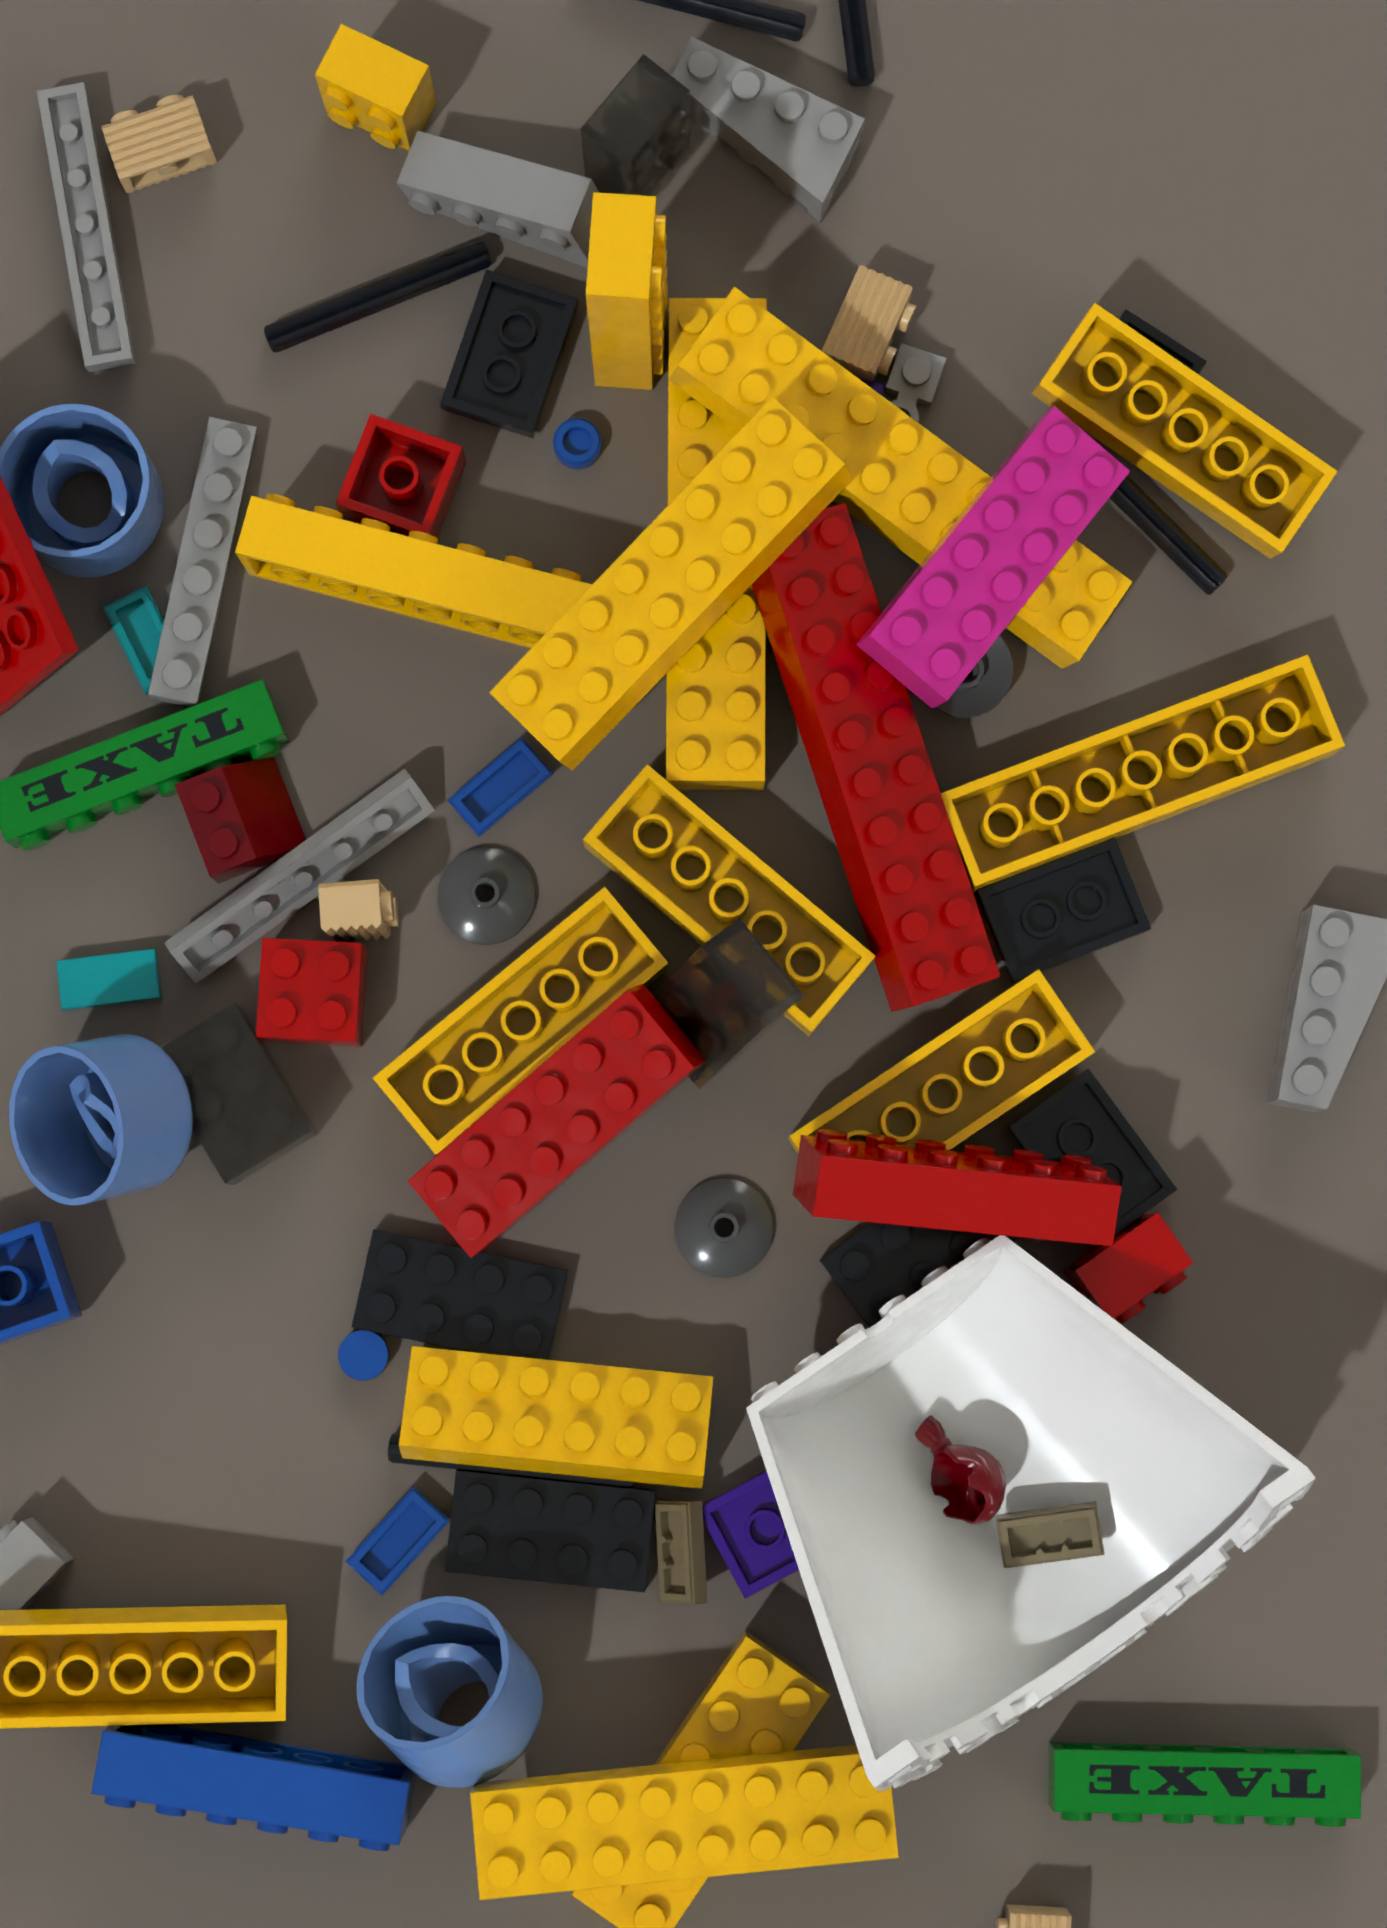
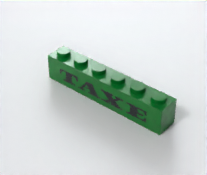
(138, 765)
(1204, 1781)

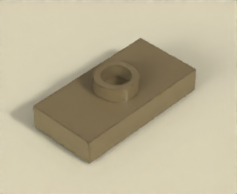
(1050, 1534)
(681, 1551)

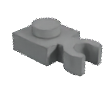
(914, 379)

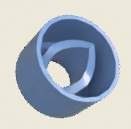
(71, 441)
(100, 1118)
(424, 1659)

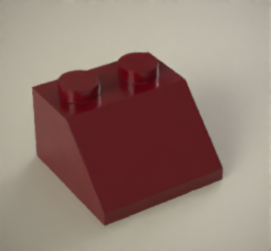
(240, 817)

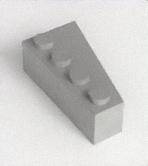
(771, 123)
(501, 195)
(1328, 1001)

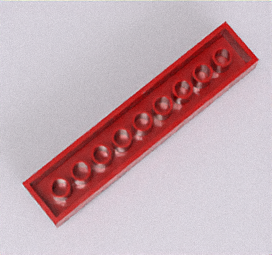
(872, 769)

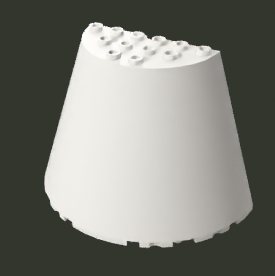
(1077, 1409)

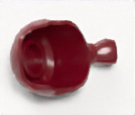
(963, 1476)

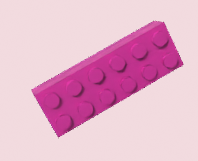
(993, 558)

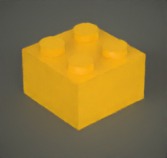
(375, 88)

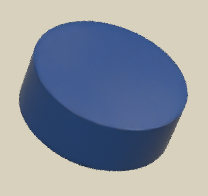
(577, 443)
(363, 1355)

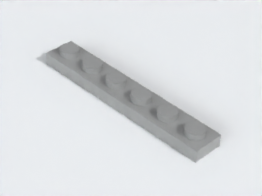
(86, 227)
(202, 562)
(296, 876)

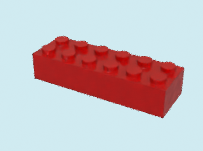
(557, 1120)
(956, 1188)

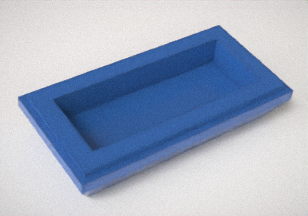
(500, 787)
(397, 1540)

